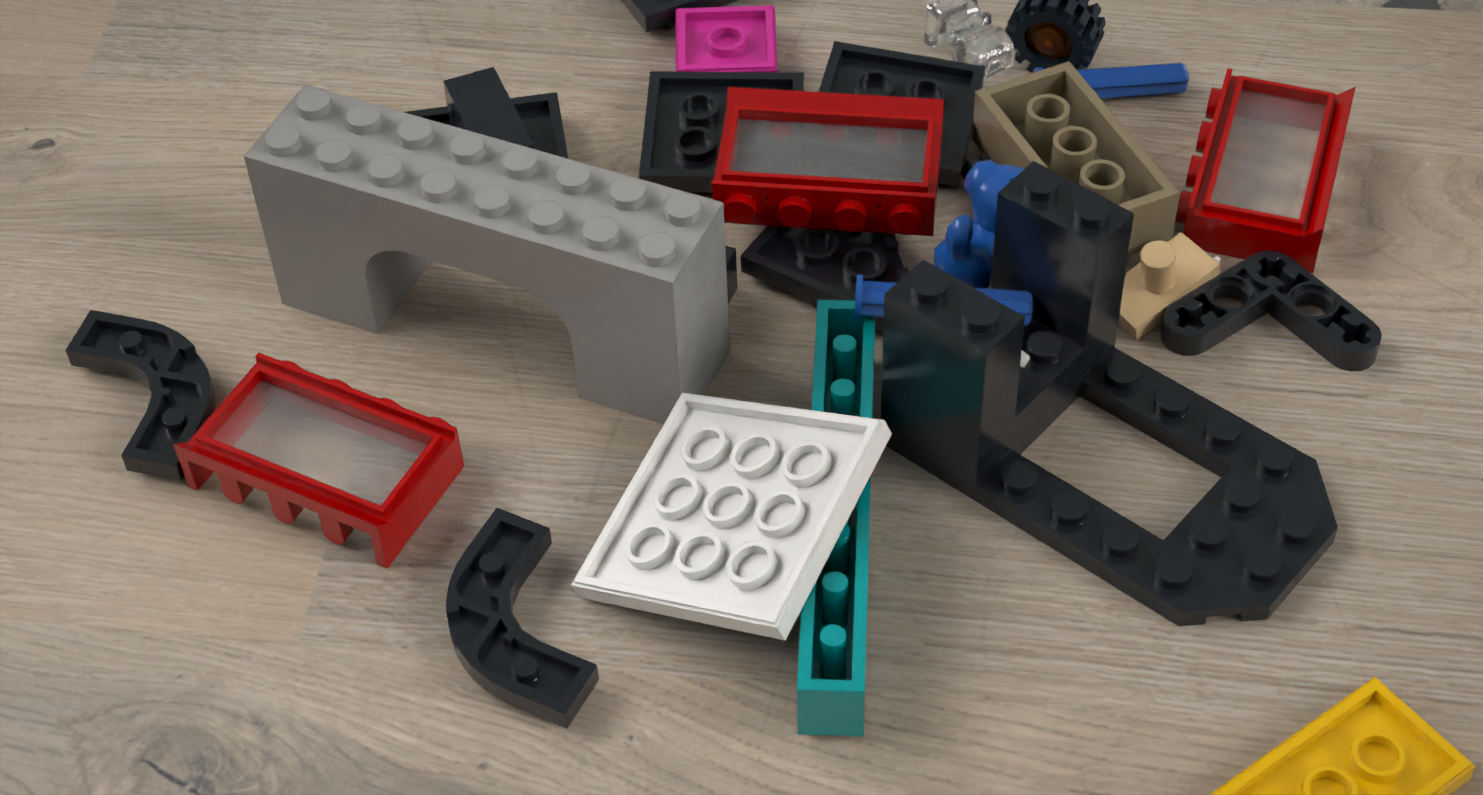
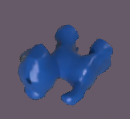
(968, 241)

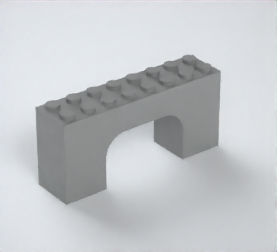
(373, 195)

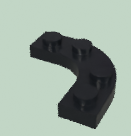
(167, 367)
(490, 638)

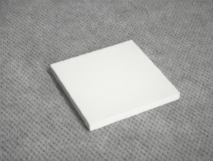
(733, 513)

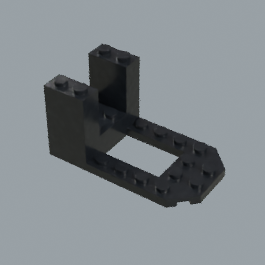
(971, 412)

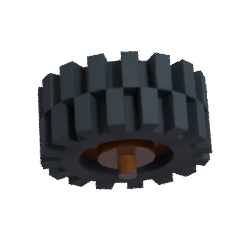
(1055, 32)

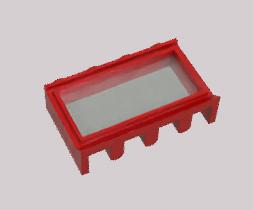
(830, 161)
(1264, 169)
(328, 451)

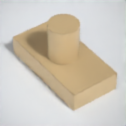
(1162, 277)

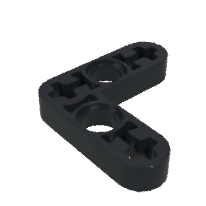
(1274, 286)

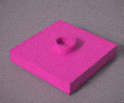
(726, 39)

